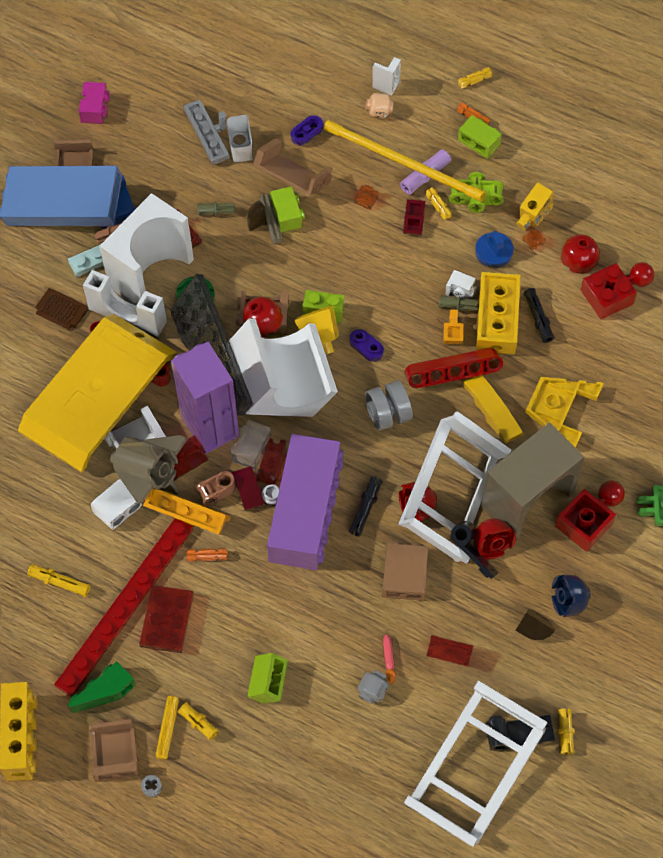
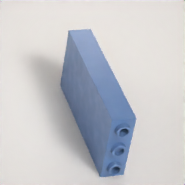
(61, 196)

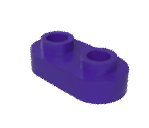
(305, 131)
(365, 344)

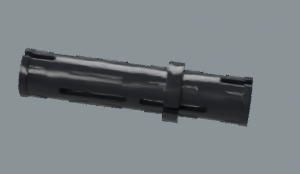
(539, 315)
(369, 497)

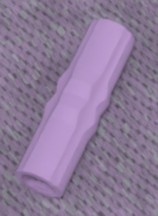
(417, 179)

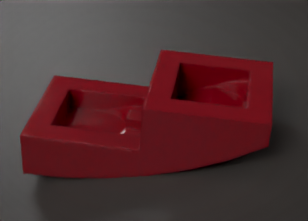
(414, 217)
(248, 488)

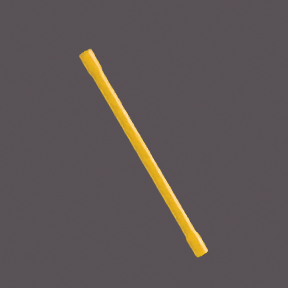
(468, 190)

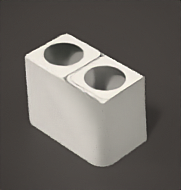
(238, 125)
(115, 505)

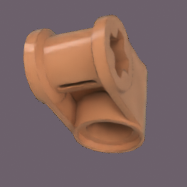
(215, 489)

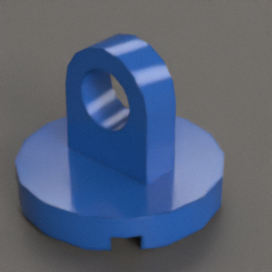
(494, 249)

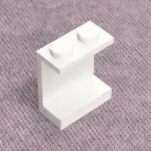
(141, 428)

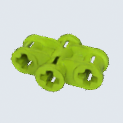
(485, 185)

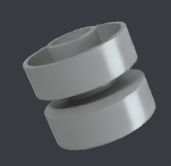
(383, 407)

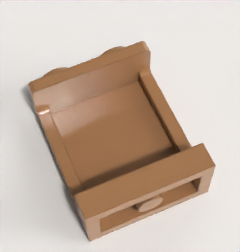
(74, 152)
(282, 301)
(405, 571)
(114, 749)

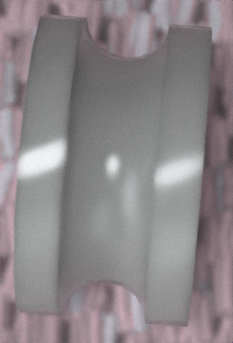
(151, 793)

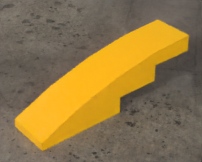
(493, 408)

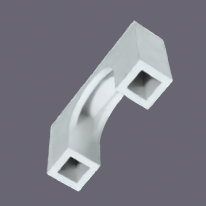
(147, 315)

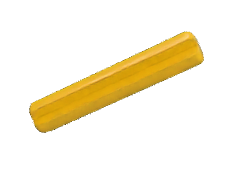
(167, 727)

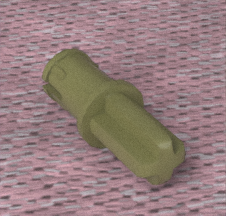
(214, 208)
(458, 303)

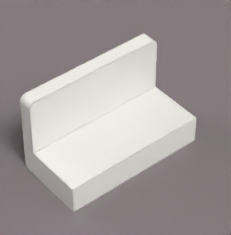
(386, 78)

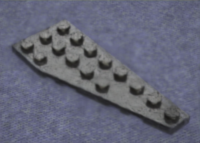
(200, 323)

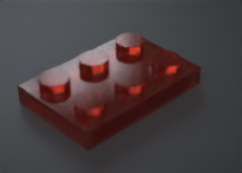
(166, 619)

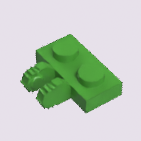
(657, 501)

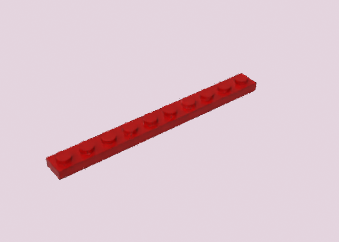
(123, 607)

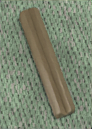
(271, 219)

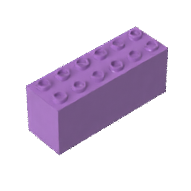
(206, 396)
(305, 502)

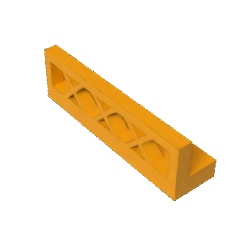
(186, 510)

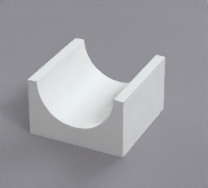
(147, 236)
(283, 373)

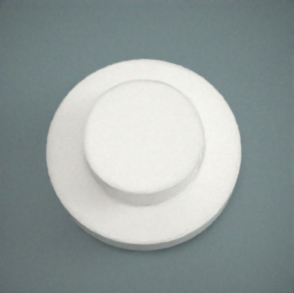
(270, 494)

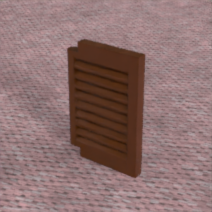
(60, 309)

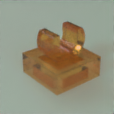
(366, 197)

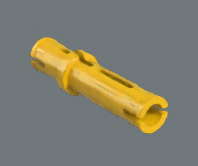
(51, 577)

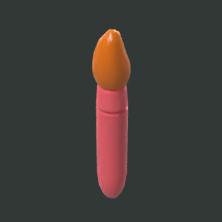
(389, 662)

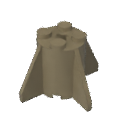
(147, 464)

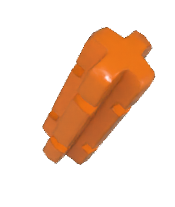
(463, 109)
(207, 554)

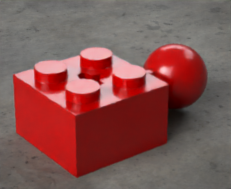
(613, 290)
(596, 512)

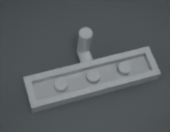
(207, 131)

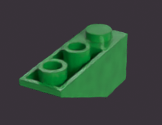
(107, 688)

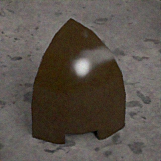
(256, 215)
(535, 626)

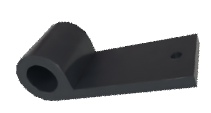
(462, 535)
(516, 731)

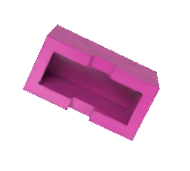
(94, 107)

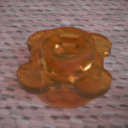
(534, 234)

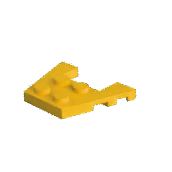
(554, 399)

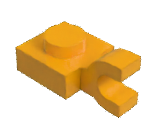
(453, 330)

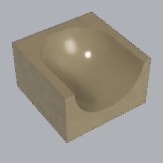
(528, 473)

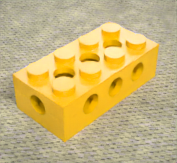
(498, 312)
(17, 731)

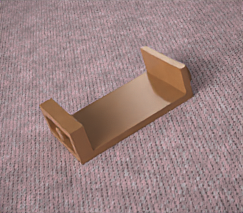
(271, 162)

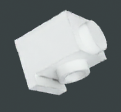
(461, 285)

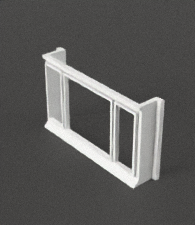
(482, 441)
(507, 782)

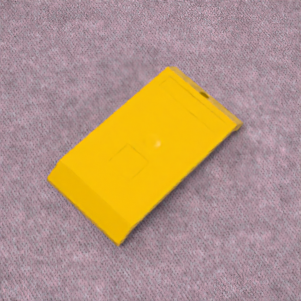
(94, 390)

